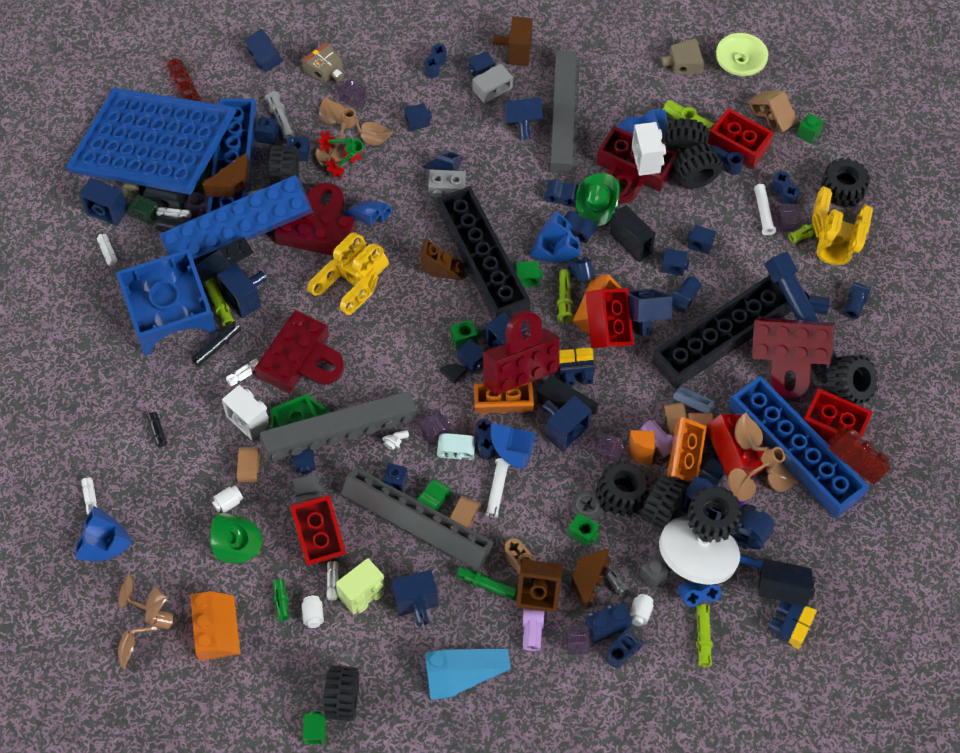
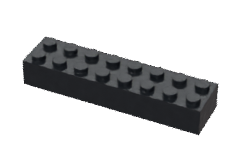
(482, 253)
(719, 332)

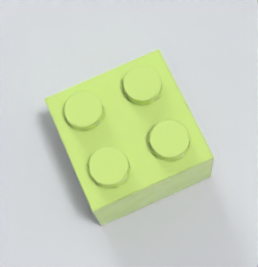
(361, 586)

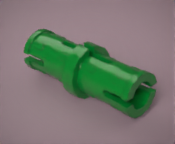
(280, 600)

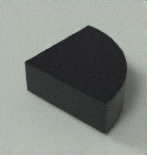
(453, 371)

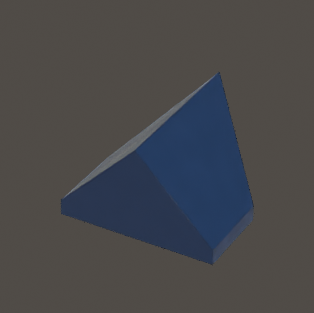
(445, 161)

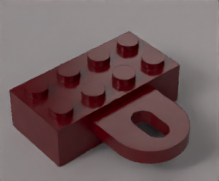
(618, 157)
(321, 229)
(792, 347)
(297, 352)
(521, 357)

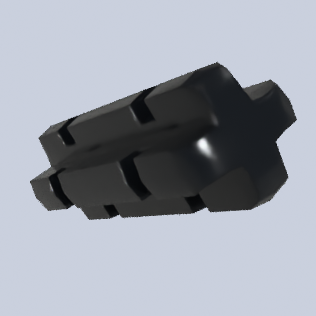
(157, 429)

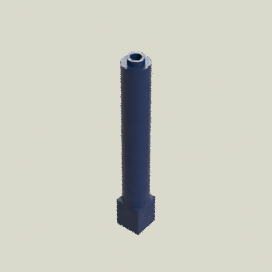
(783, 272)

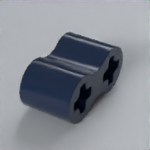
(435, 60)
(782, 185)
(561, 193)
(581, 227)
(484, 439)
(713, 471)

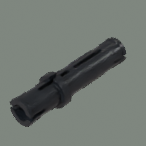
(214, 345)

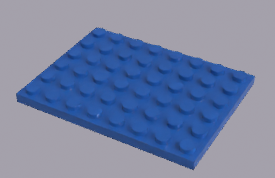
(151, 140)

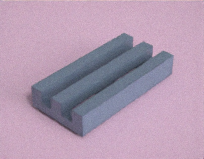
(693, 400)

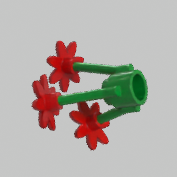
(352, 149)

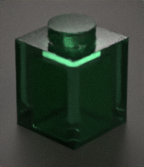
(143, 209)

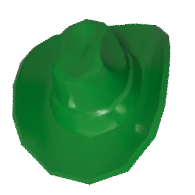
(597, 198)
(234, 538)

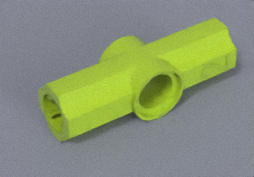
(677, 111)

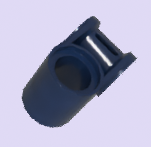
(581, 269)
(626, 646)

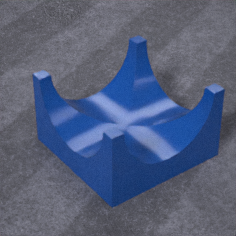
(165, 298)

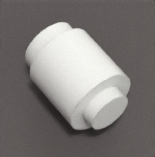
(227, 499)
(641, 609)
(312, 611)

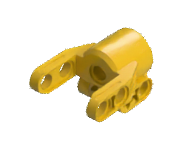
(837, 237)
(356, 266)

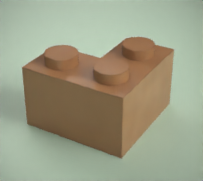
(776, 109)

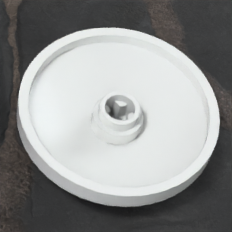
(697, 558)

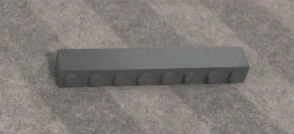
(563, 112)
(338, 426)
(417, 518)

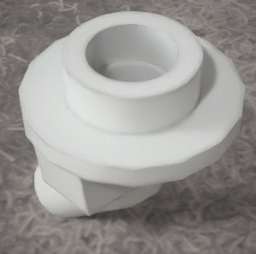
(393, 441)

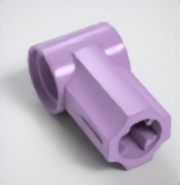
(663, 442)
(533, 624)

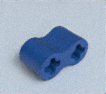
(696, 593)

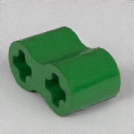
(435, 494)

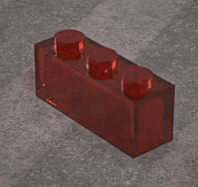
(859, 454)

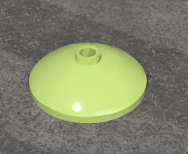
(742, 48)

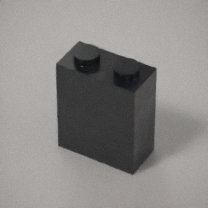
(632, 233)
(223, 258)
(786, 582)

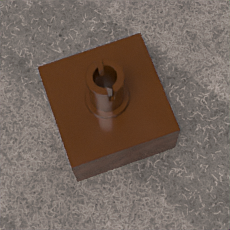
(518, 41)
(539, 585)

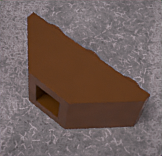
(229, 180)
(439, 262)
(588, 575)

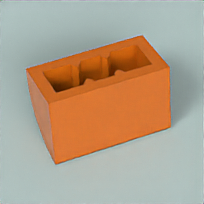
(642, 446)

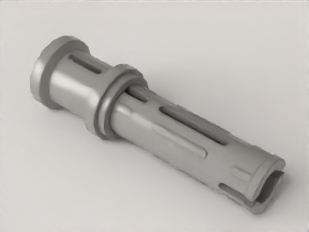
(277, 109)

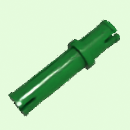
(485, 582)

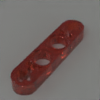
(185, 85)

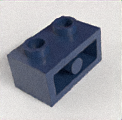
(264, 50)
(608, 622)

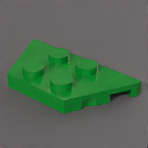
(295, 411)

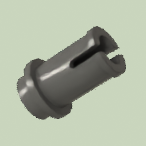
(621, 587)

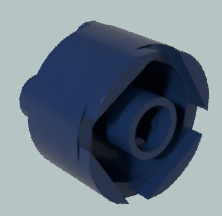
(753, 528)

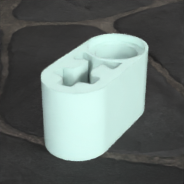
(456, 446)

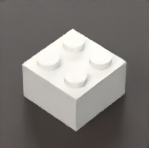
(648, 148)
(246, 412)

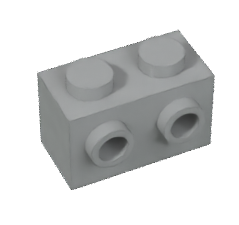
(492, 83)
(445, 182)

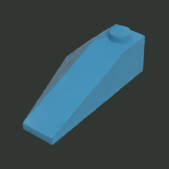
(462, 669)

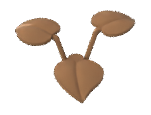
(333, 113)
(779, 477)
(153, 616)

